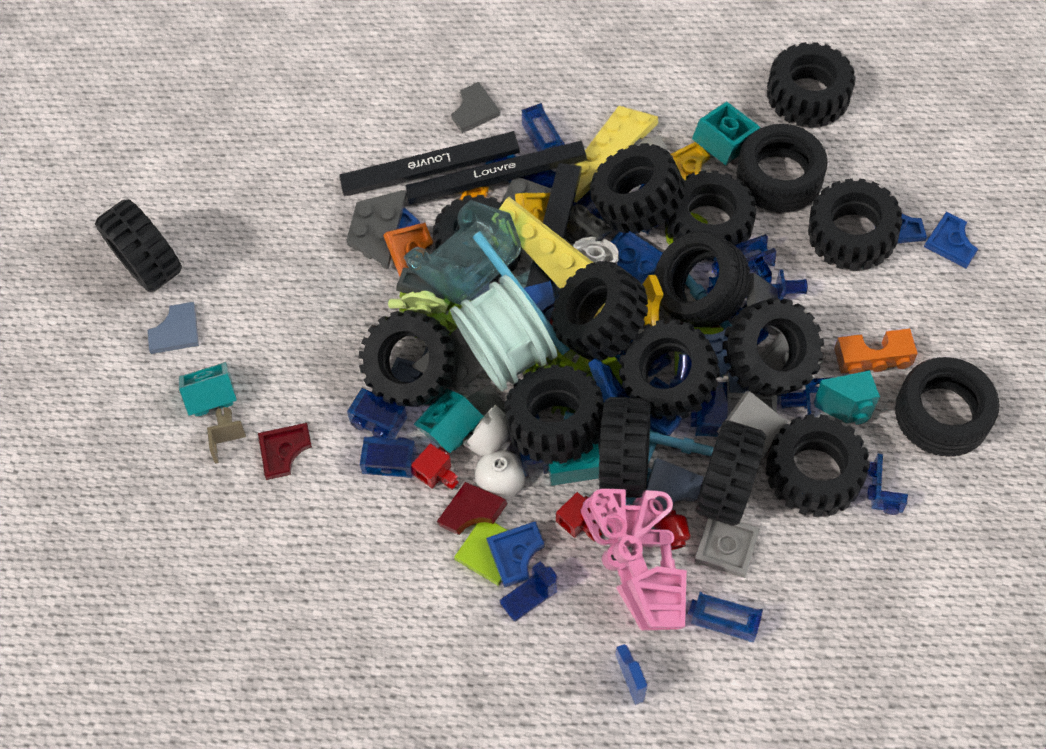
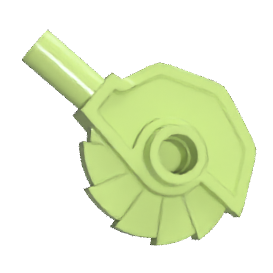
(422, 302)

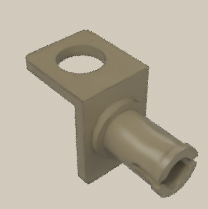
(224, 431)

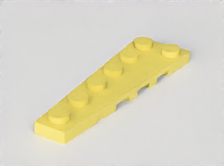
(619, 132)
(544, 246)

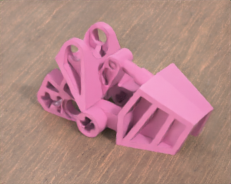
(652, 595)

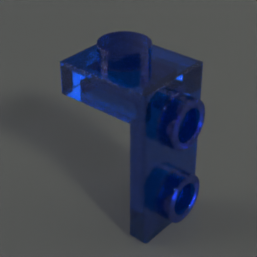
(890, 502)
(530, 593)

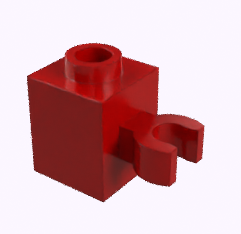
(433, 467)
(571, 518)

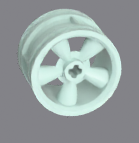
(504, 332)

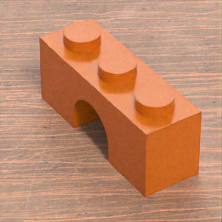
(856, 356)

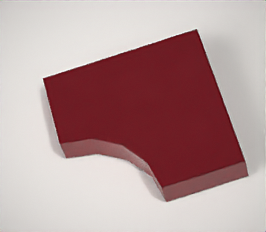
(281, 448)
(470, 507)

